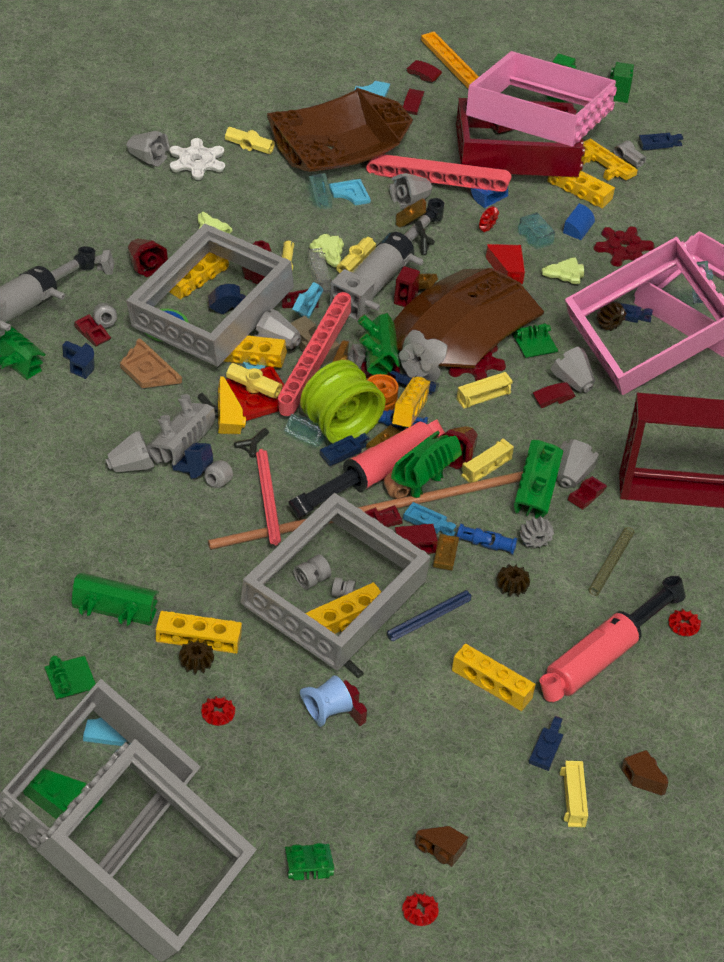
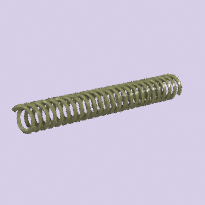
(609, 557)

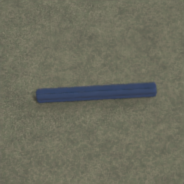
(428, 615)

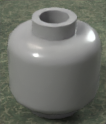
(106, 320)
(218, 474)

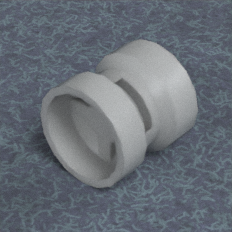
(339, 583)

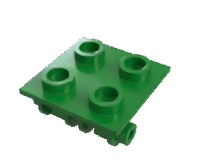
(535, 340)
(69, 676)
(309, 858)

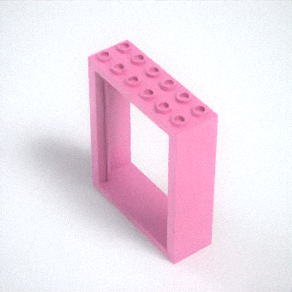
(547, 78)
(631, 277)
(672, 309)

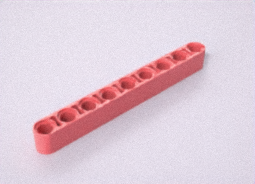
(441, 172)
(314, 353)

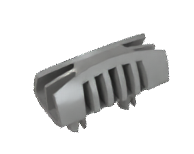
(182, 431)

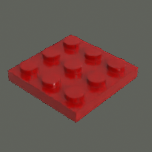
(256, 404)

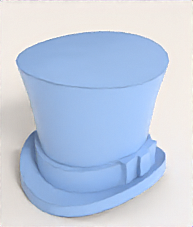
(327, 699)

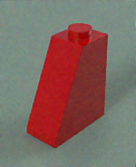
(507, 260)

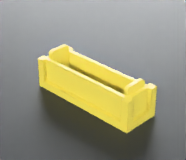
(484, 390)
(487, 461)
(575, 794)

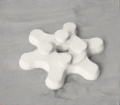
(197, 151)

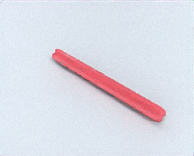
(268, 497)

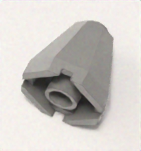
(148, 146)
(409, 189)
(276, 326)
(575, 370)
(130, 455)
(576, 462)

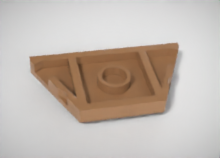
(148, 367)

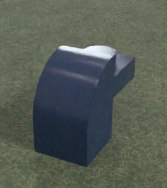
(225, 297)
(81, 358)
(196, 459)

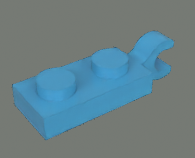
(421, 515)

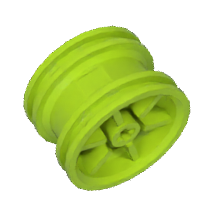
(342, 401)

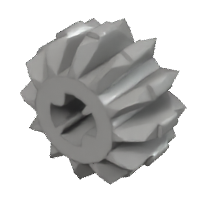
(536, 532)

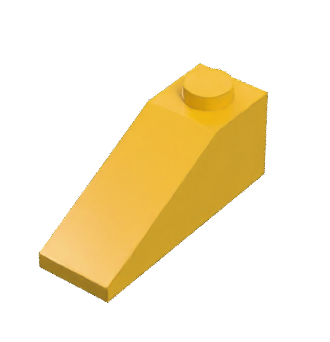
(229, 410)

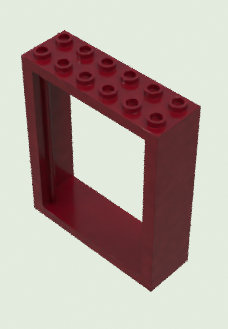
(517, 156)
(668, 485)

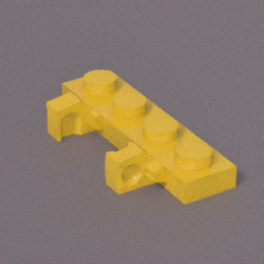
(614, 164)

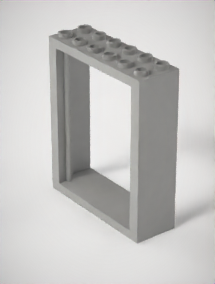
(218, 344)
(305, 630)
(131, 726)
(104, 889)

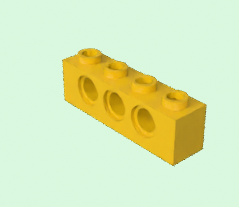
(586, 188)
(203, 271)
(259, 352)
(411, 402)
(342, 611)
(180, 628)
(493, 677)

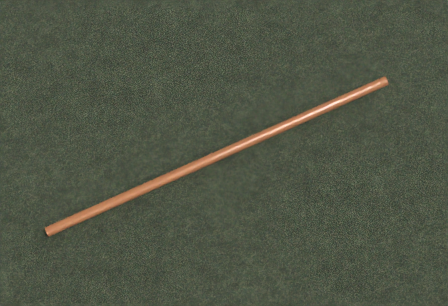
(399, 503)

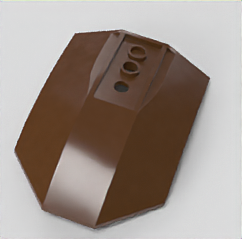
(354, 125)
(466, 322)

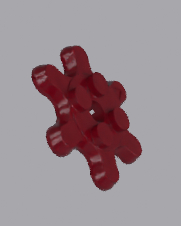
(613, 246)
(479, 372)

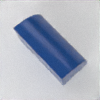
(487, 197)
(579, 222)

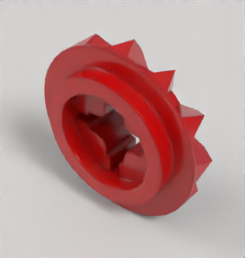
(488, 219)
(683, 628)
(216, 717)
(414, 915)

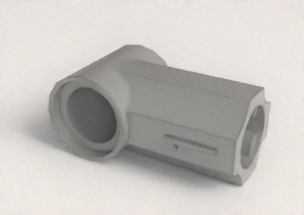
(627, 151)

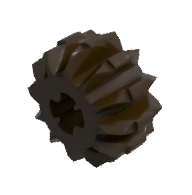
(611, 316)
(513, 580)
(196, 656)

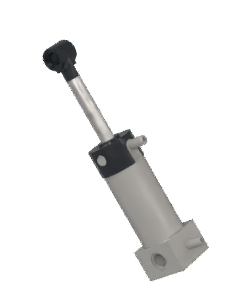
(382, 265)
(37, 287)

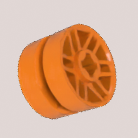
(388, 387)

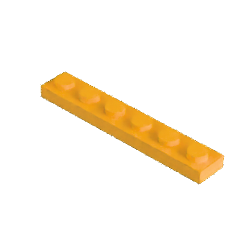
(449, 58)

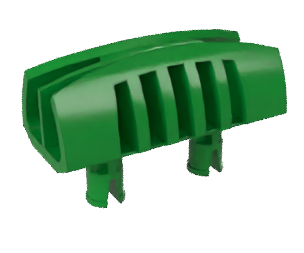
(379, 343)
(20, 354)
(426, 462)
(538, 478)
(114, 599)

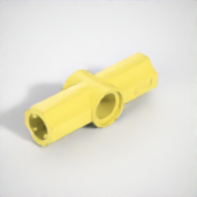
(249, 140)
(357, 254)
(254, 380)

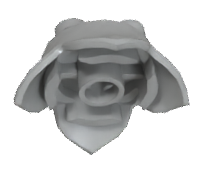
(431, 353)

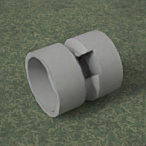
(312, 572)

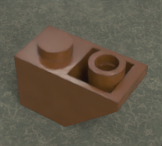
(644, 773)
(443, 843)

